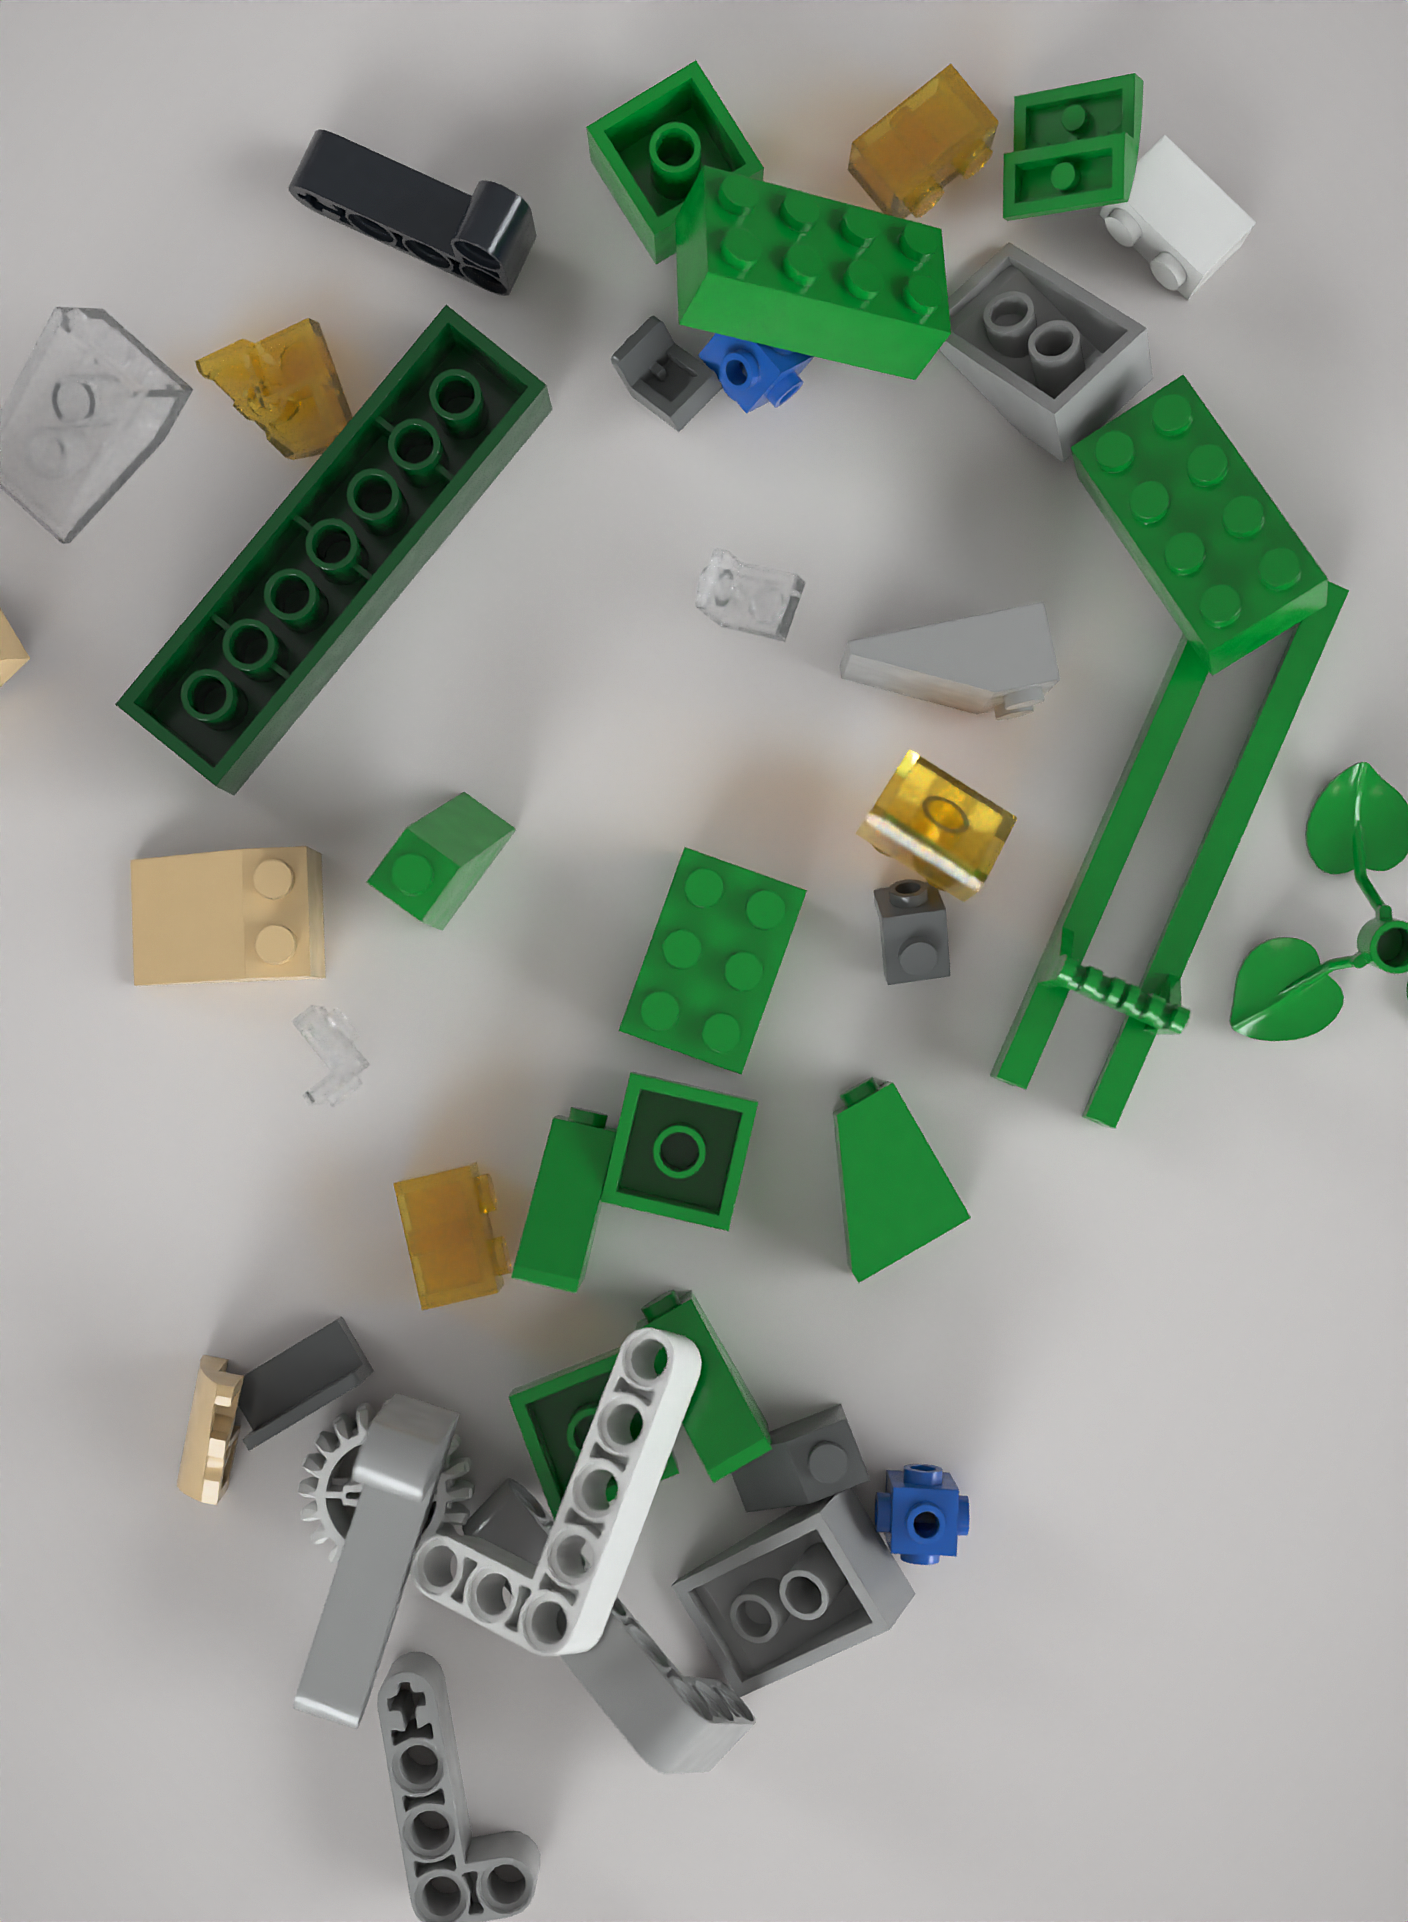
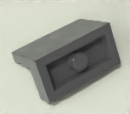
(301, 1381)

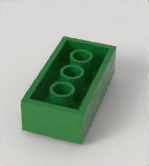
(810, 274)
(1199, 525)

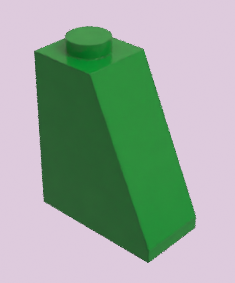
(441, 859)
(889, 1180)
(566, 1201)
(722, 1412)

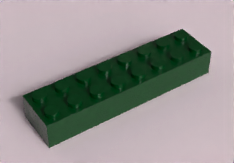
(338, 551)

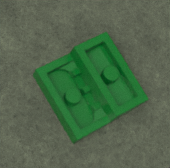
(1073, 147)

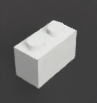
(1177, 219)

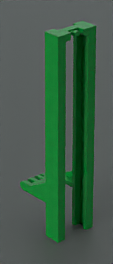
(1156, 1003)

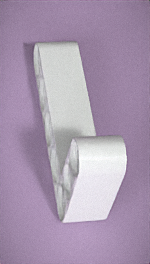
(583, 1514)

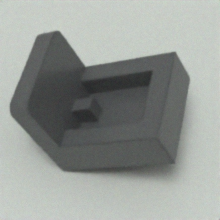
(664, 374)
(912, 932)

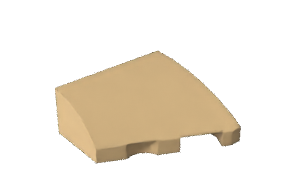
(210, 1432)

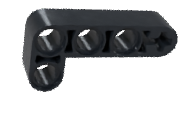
(469, 236)

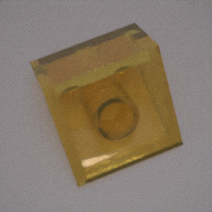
(937, 827)

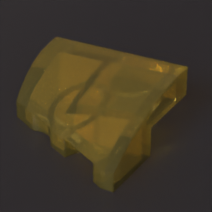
(284, 387)

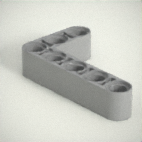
(399, 1478)
(664, 1716)

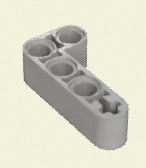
(440, 1788)

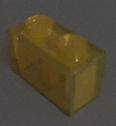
(924, 146)
(452, 1235)

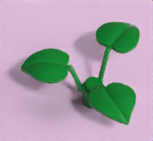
(1281, 984)

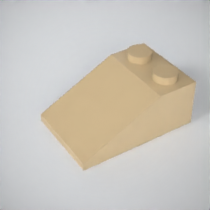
(228, 916)

